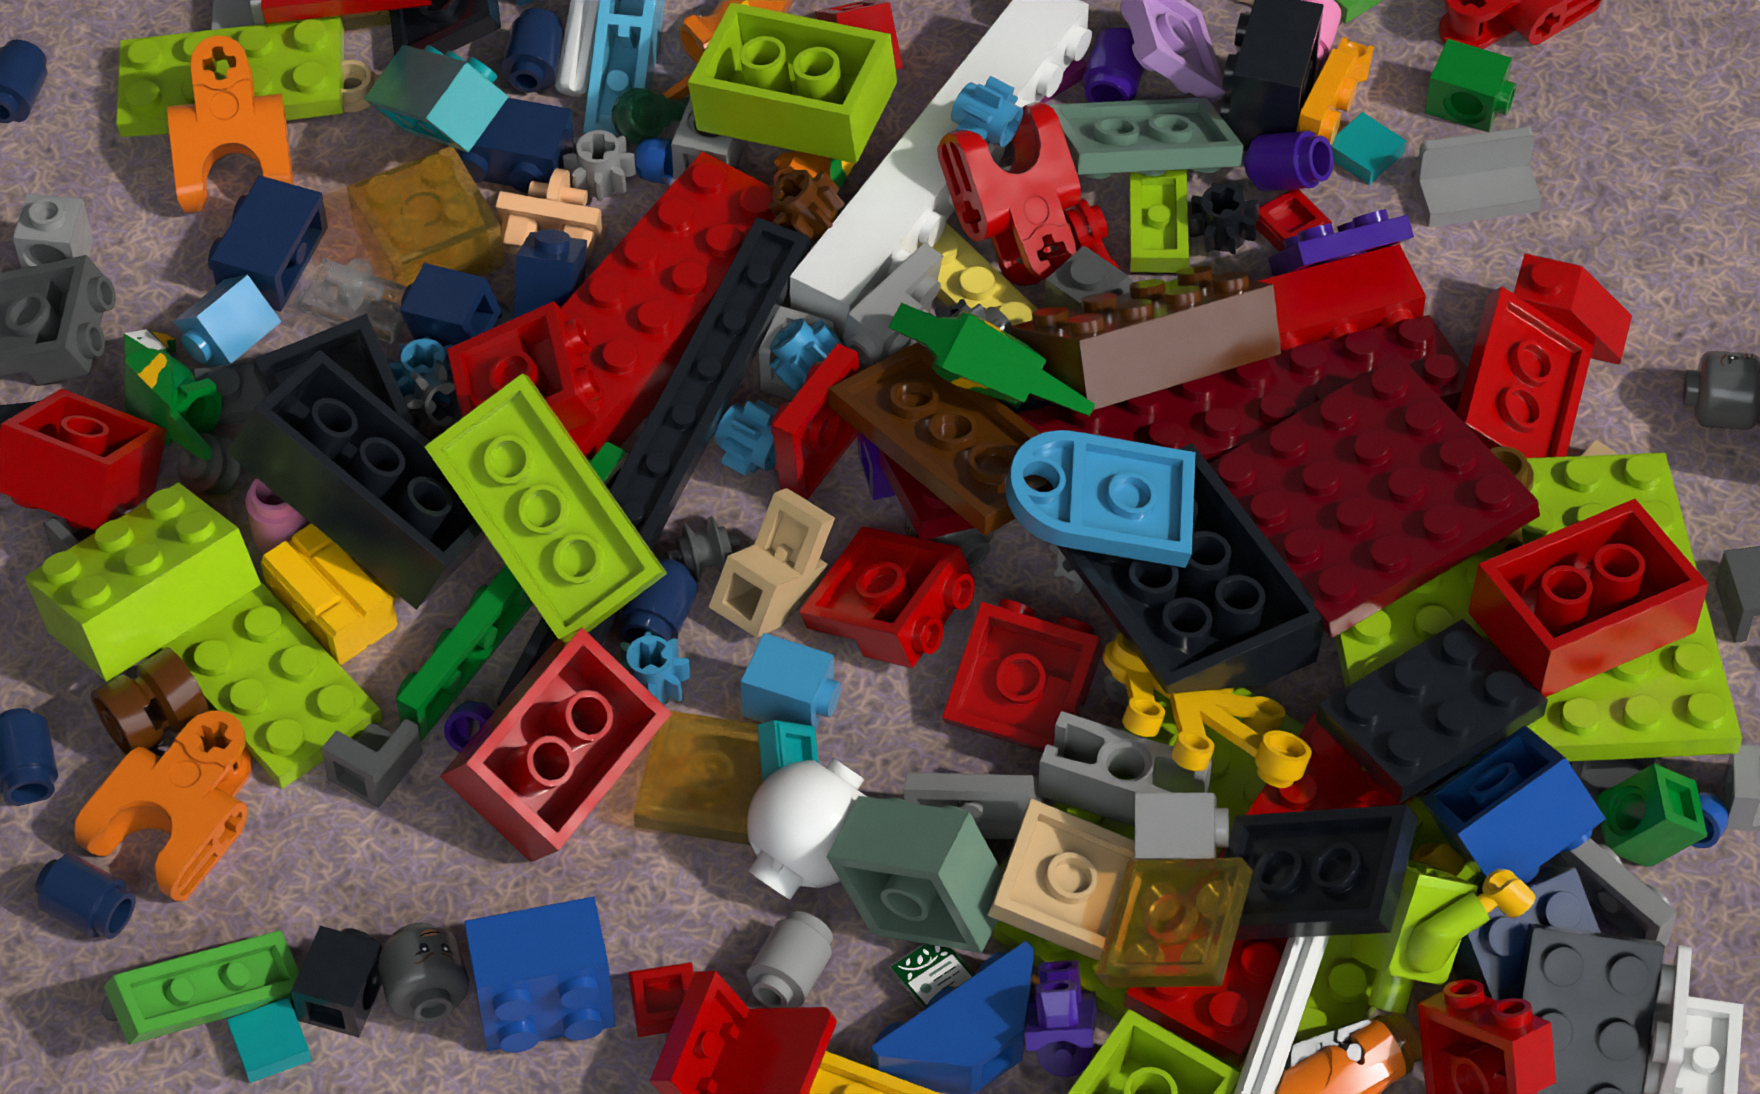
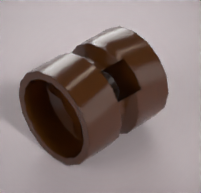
(163, 686)

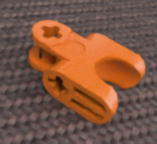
(225, 122)
(181, 793)

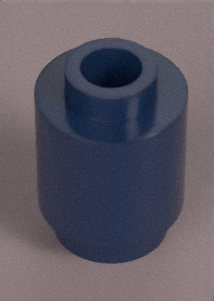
(533, 50)
(21, 79)
(661, 606)
(26, 757)
(84, 896)

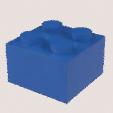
(1514, 807)
(541, 975)

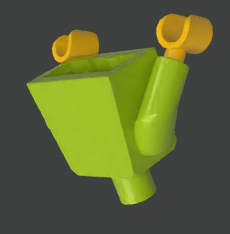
(1431, 921)

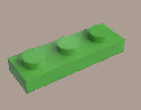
(202, 987)

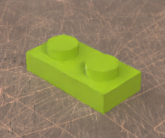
(1158, 222)

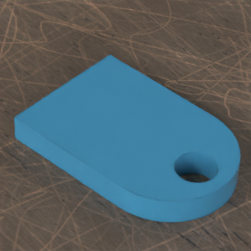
(1106, 495)

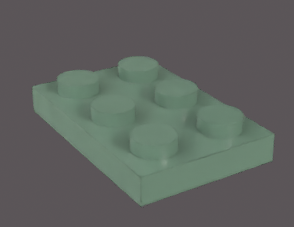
(1147, 137)

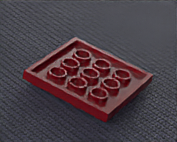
(1374, 492)

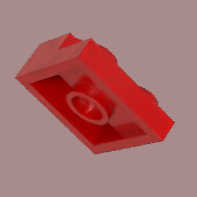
(539, 345)
(891, 595)
(1022, 674)
(1483, 1043)

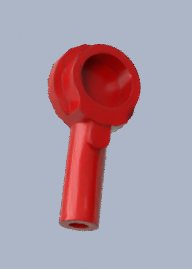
(1088, 228)

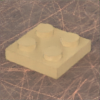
(1062, 879)

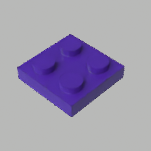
(1322, 245)

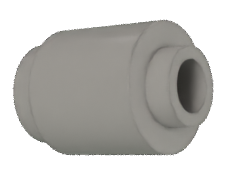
(790, 961)

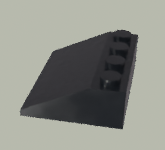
(1222, 619)

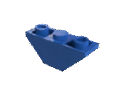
(965, 1031)

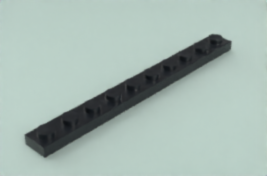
(695, 398)

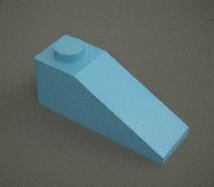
(622, 56)

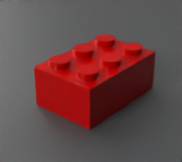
(1587, 598)
(556, 745)

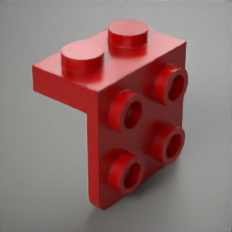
(739, 1050)

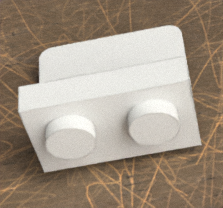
(1693, 1037)

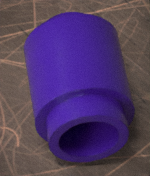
(1112, 68)
(1288, 161)

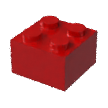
(79, 459)

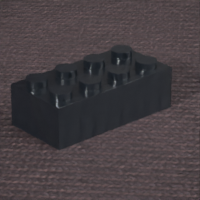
(359, 477)

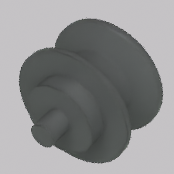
(213, 475)
(704, 548)

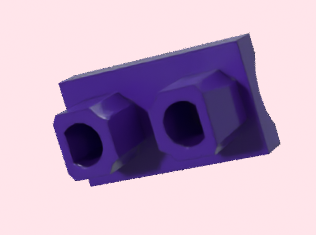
(1061, 1019)

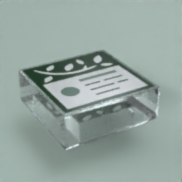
(927, 972)

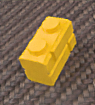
(330, 593)

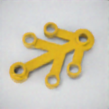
(1278, 753)

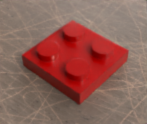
(807, 431)

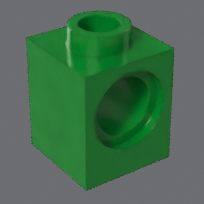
(1470, 86)
(1651, 815)

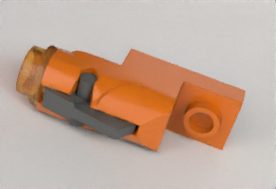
(1353, 1058)

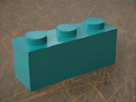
(438, 96)

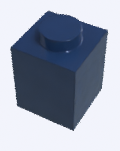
(548, 269)
(448, 305)

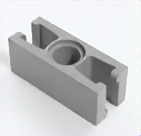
(1098, 755)

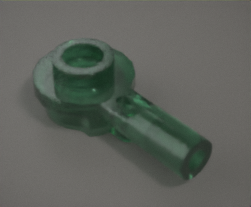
(643, 114)

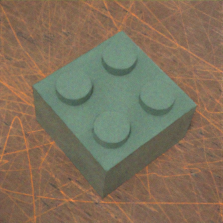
(918, 872)

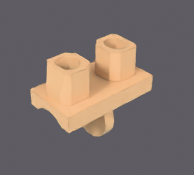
(549, 207)

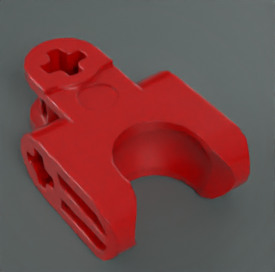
(1488, 21)
(1019, 206)

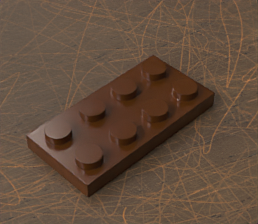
(939, 433)

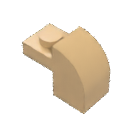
(778, 572)

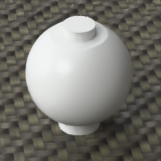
(797, 821)

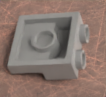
(869, 320)

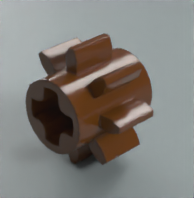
(806, 203)

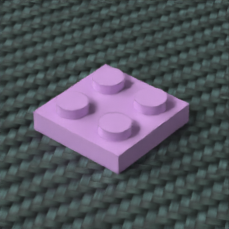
(1175, 43)

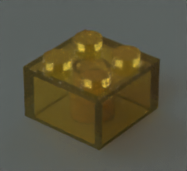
(428, 216)

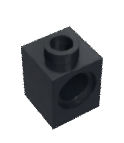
(338, 980)

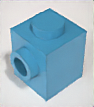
(226, 322)
(789, 683)

